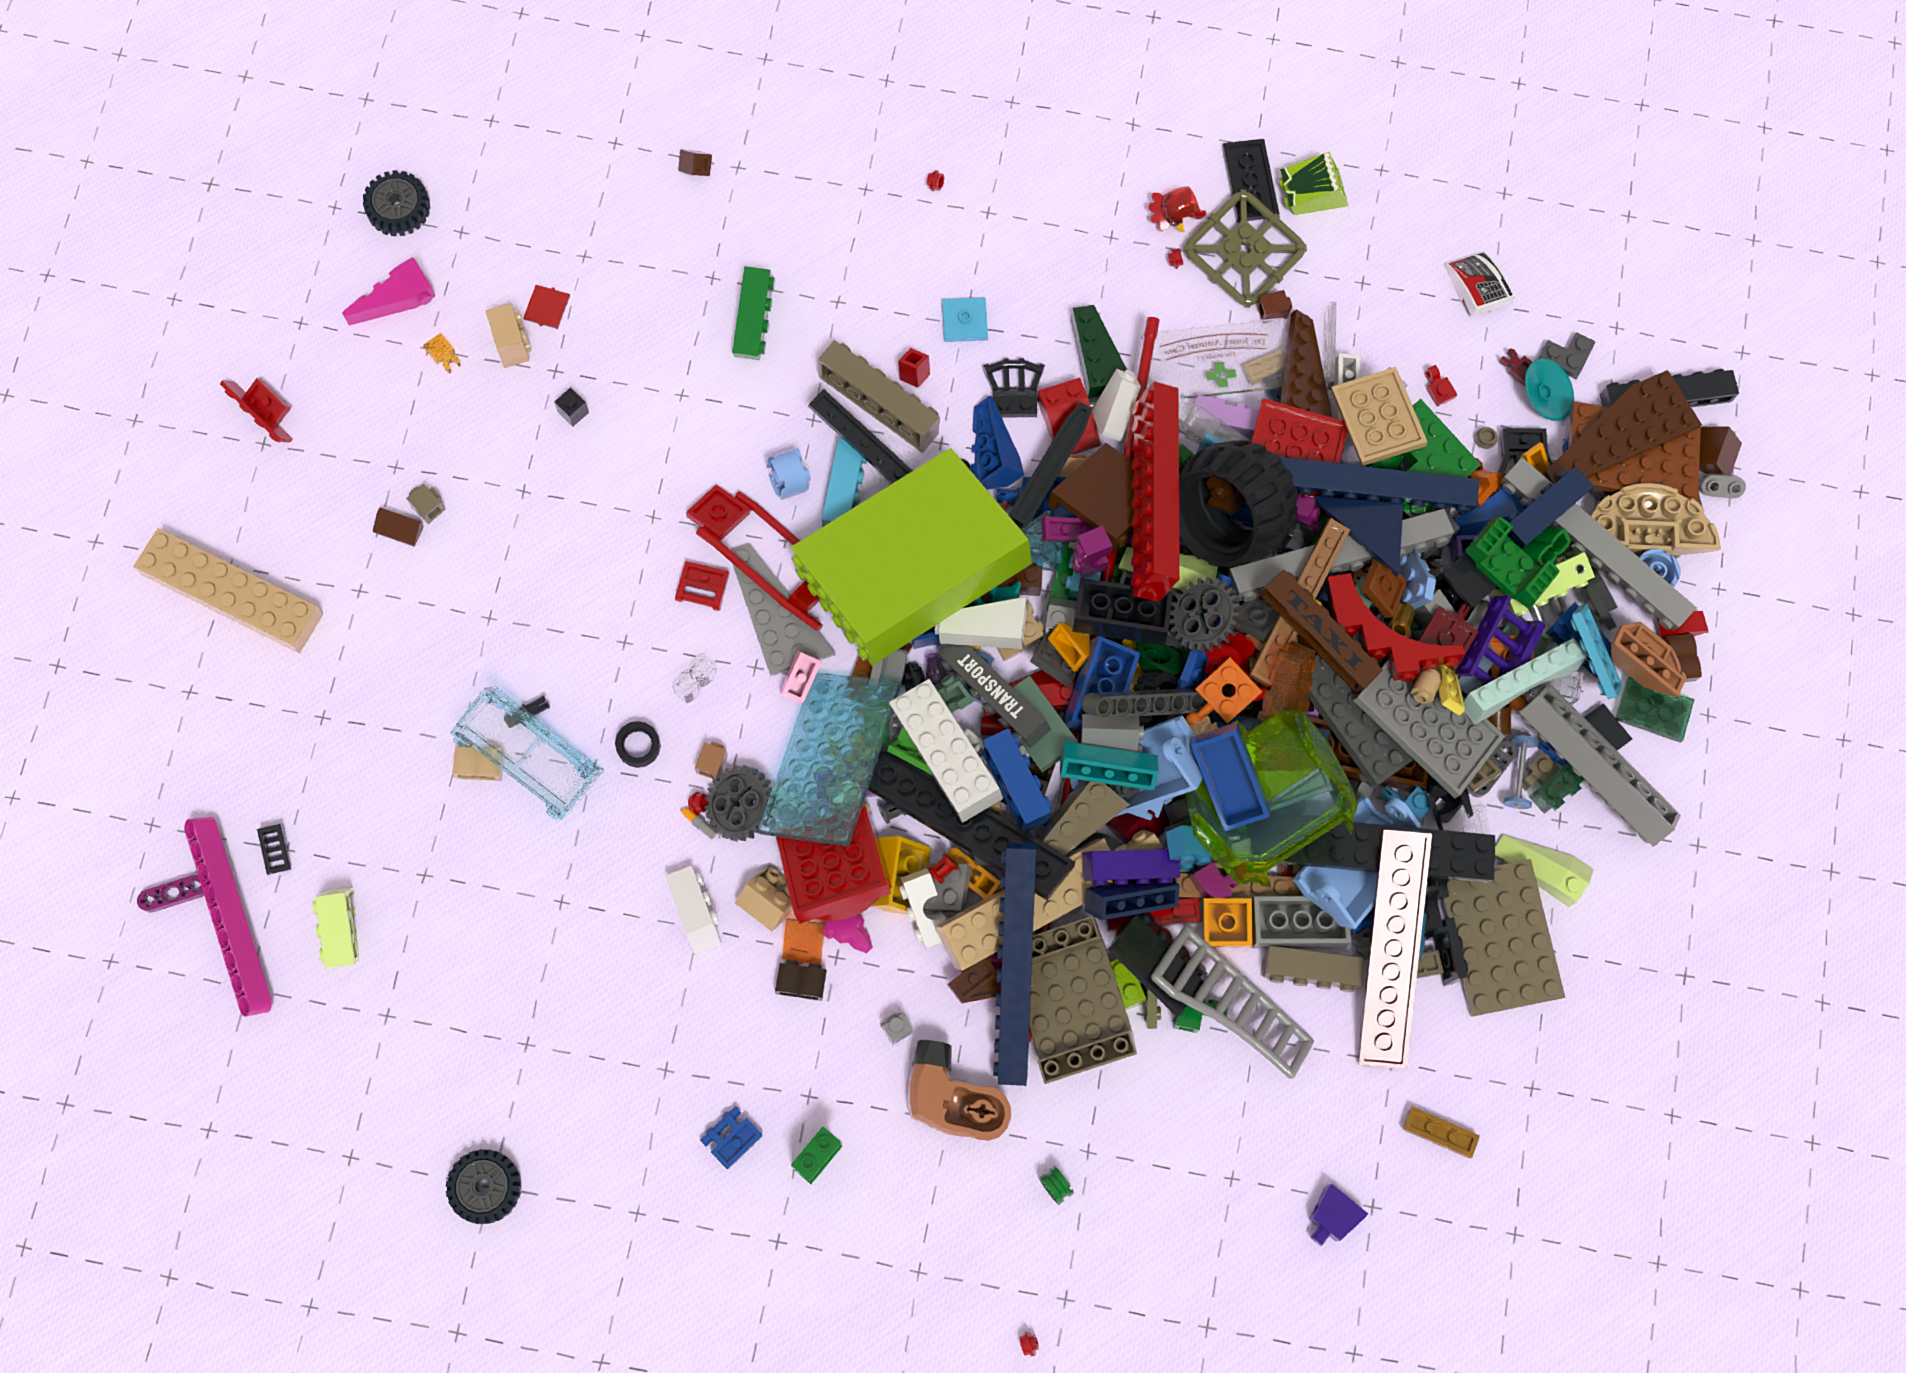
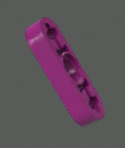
(157, 905)

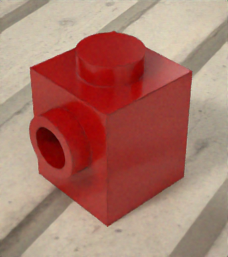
(914, 367)

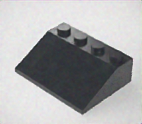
(1140, 948)

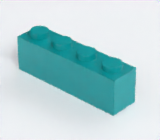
(1109, 765)

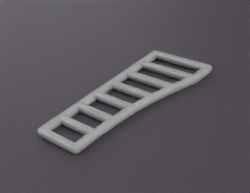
(1217, 1013)

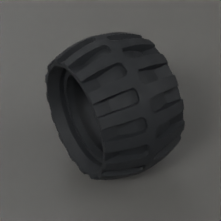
(1263, 484)

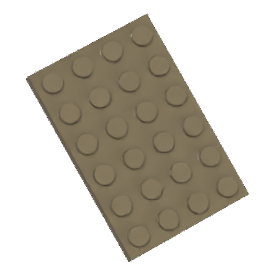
(1504, 940)

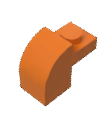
(1488, 484)

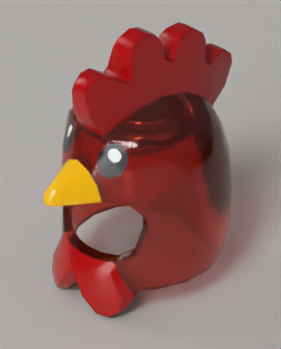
(1173, 207)

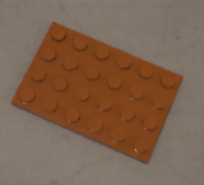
(1669, 464)

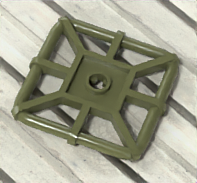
(1245, 262)

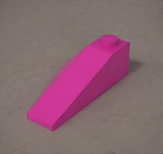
(401, 292)

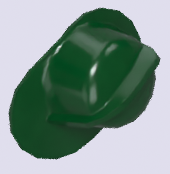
(1160, 658)

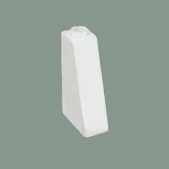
(986, 625)

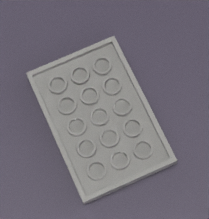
(1429, 732)

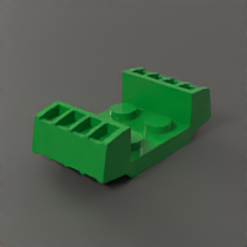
(1509, 565)

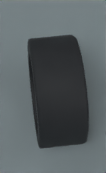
(635, 727)

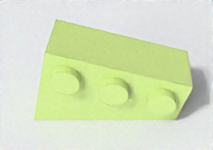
(336, 927)

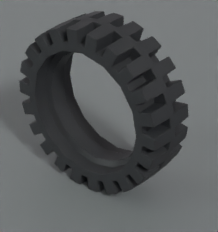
(1150, 681)

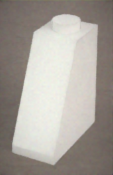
(1116, 404)

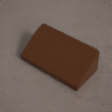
(397, 527)

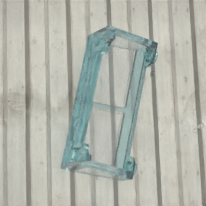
(527, 751)

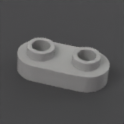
(1724, 485)

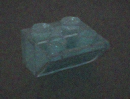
(1043, 552)

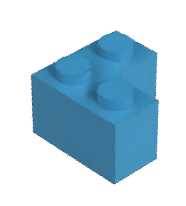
(1186, 848)

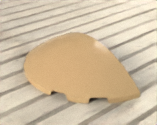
(1657, 518)

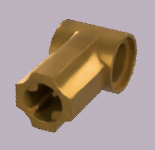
(1402, 619)

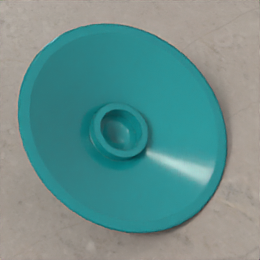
(1549, 389)

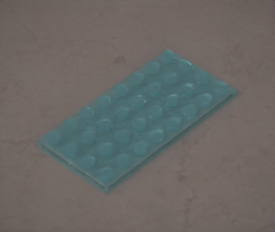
(830, 759)

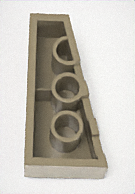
(1081, 815)

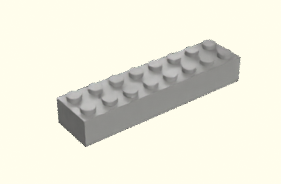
(1600, 765)

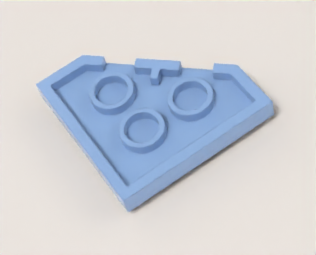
(1419, 584)

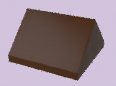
(1718, 450)

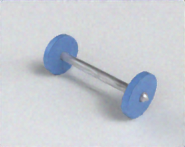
(1524, 742)

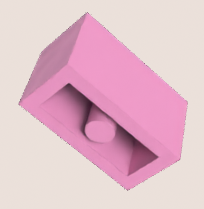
(800, 676)

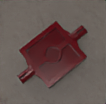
(1449, 630)

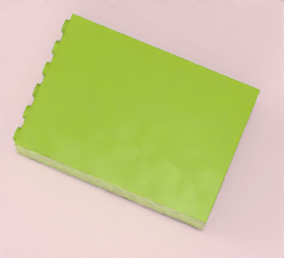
(911, 556)

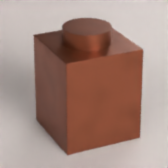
(1274, 305)

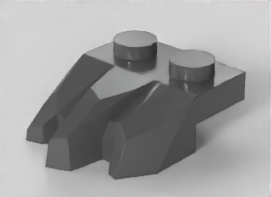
(1601, 600)

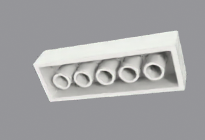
(946, 750)

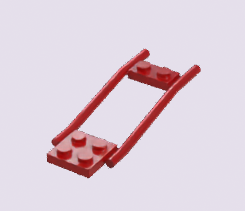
(718, 515)

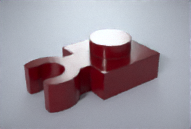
(1518, 366)

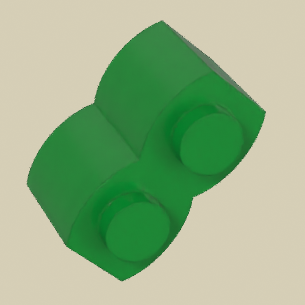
(1548, 545)

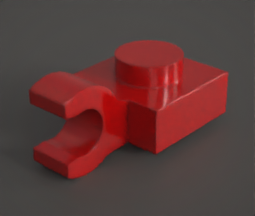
(1439, 389)

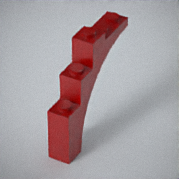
(1378, 640)

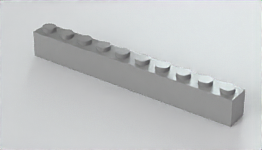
(1417, 536)
(1606, 552)

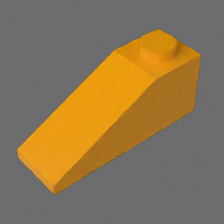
(980, 880)

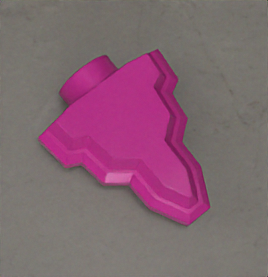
(850, 932)

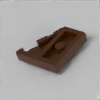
(976, 983)

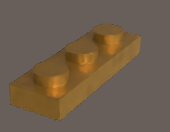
(1441, 1132)

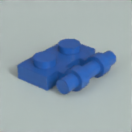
(736, 1142)

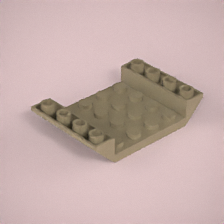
(1076, 1002)

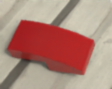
(1694, 624)

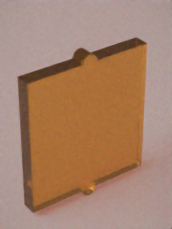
(803, 941)

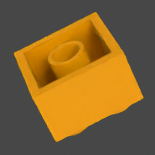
(1228, 922)

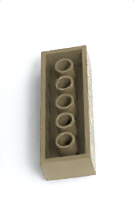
(879, 396)

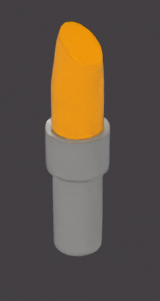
(699, 822)

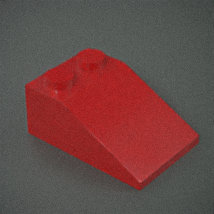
(1058, 402)

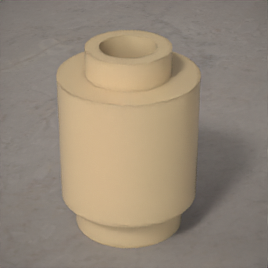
(1426, 686)

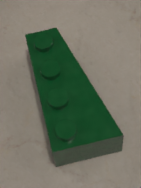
(1095, 350)

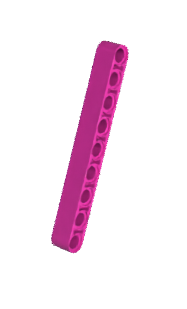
(228, 916)

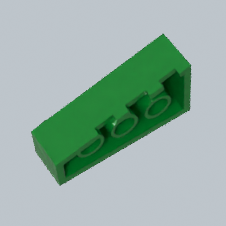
(753, 313)

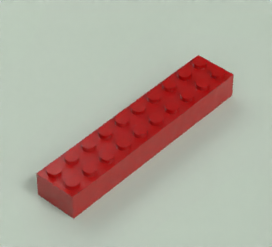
(1155, 492)

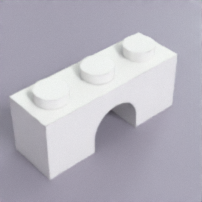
(917, 889)

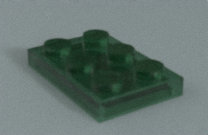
(1654, 711)

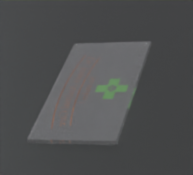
(1221, 358)

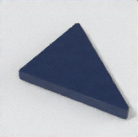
(1371, 524)

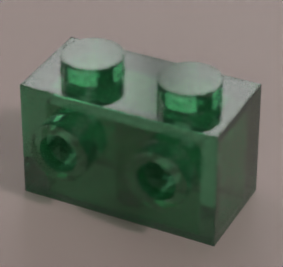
(1556, 788)

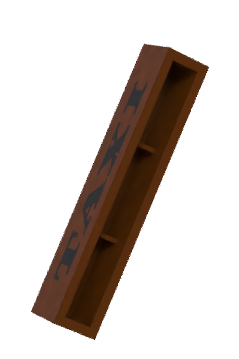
(1320, 631)

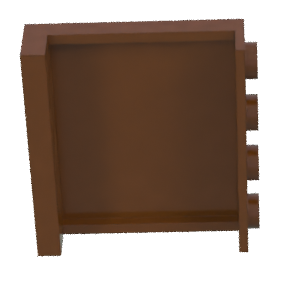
(1100, 494)

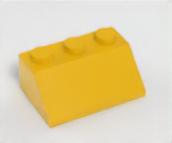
(901, 859)

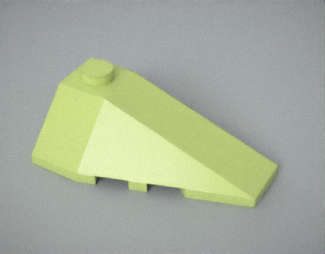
(1189, 566)
(1555, 871)

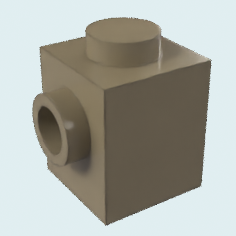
(425, 503)

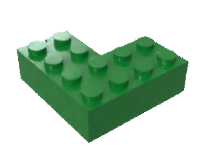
(1441, 456)

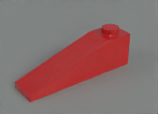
(1053, 690)

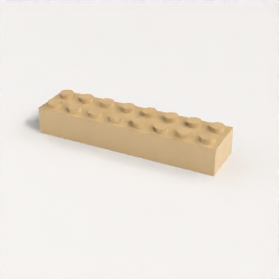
(228, 590)
(975, 931)

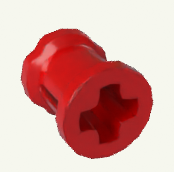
(943, 868)

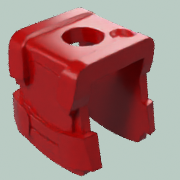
(1238, 648)

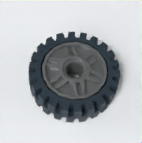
(391, 189)
(464, 1183)

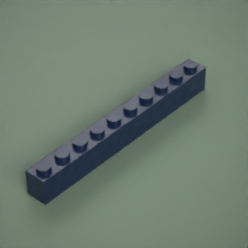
(1383, 484)
(1016, 964)

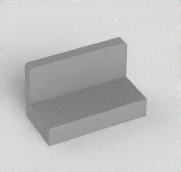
(891, 667)

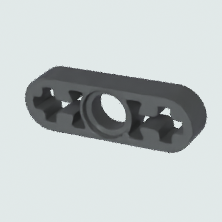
(1506, 761)

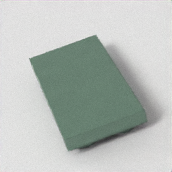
(1049, 747)

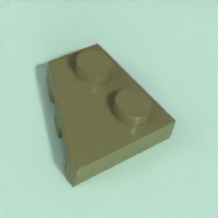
(1151, 1010)

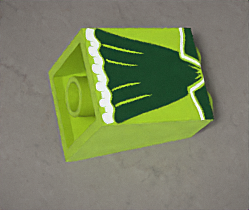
(1313, 185)

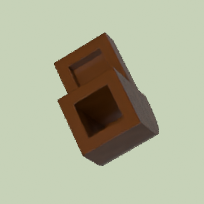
(1224, 495)

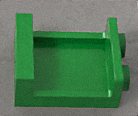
(816, 1155)

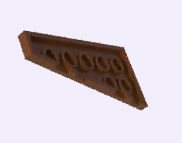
(1303, 371)

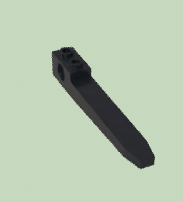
(1050, 466)

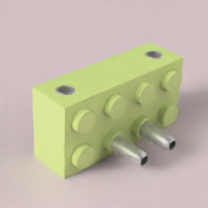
(1574, 572)

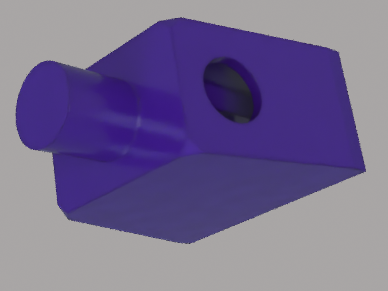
(1335, 1215)

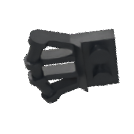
(1014, 401)
(1518, 441)

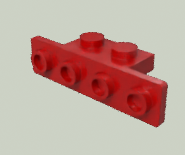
(261, 404)

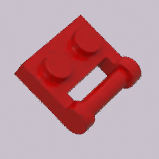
(702, 578)

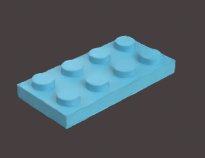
(1593, 644)

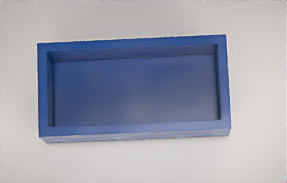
(1230, 776)

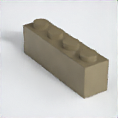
(1313, 968)

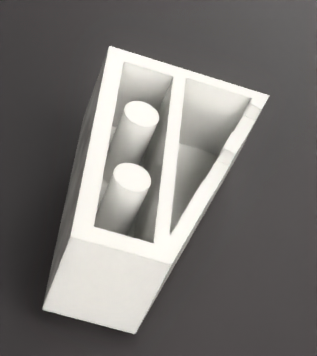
(693, 909)

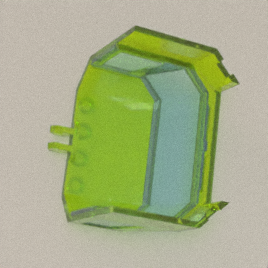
(1304, 793)

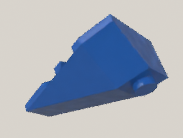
(996, 456)
(1499, 505)

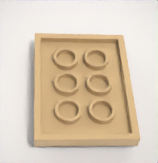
(1379, 416)

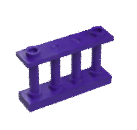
(1520, 649)

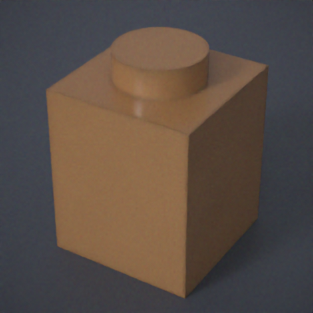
(711, 760)

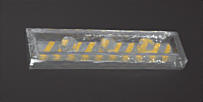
(1329, 344)

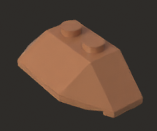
(1647, 659)

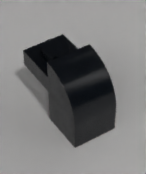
(1177, 813)

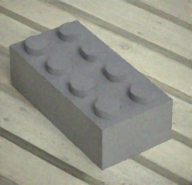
(1294, 924)

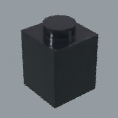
(571, 407)

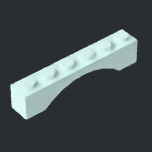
(1499, 692)

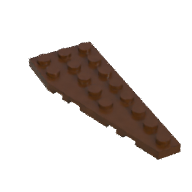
(1637, 422)

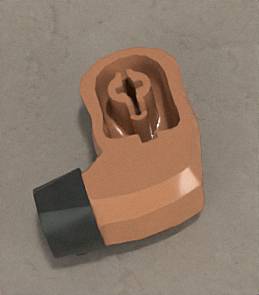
(951, 1104)

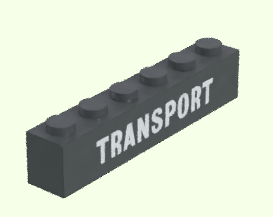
(994, 692)

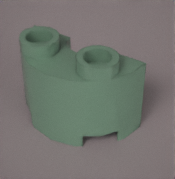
(953, 693)

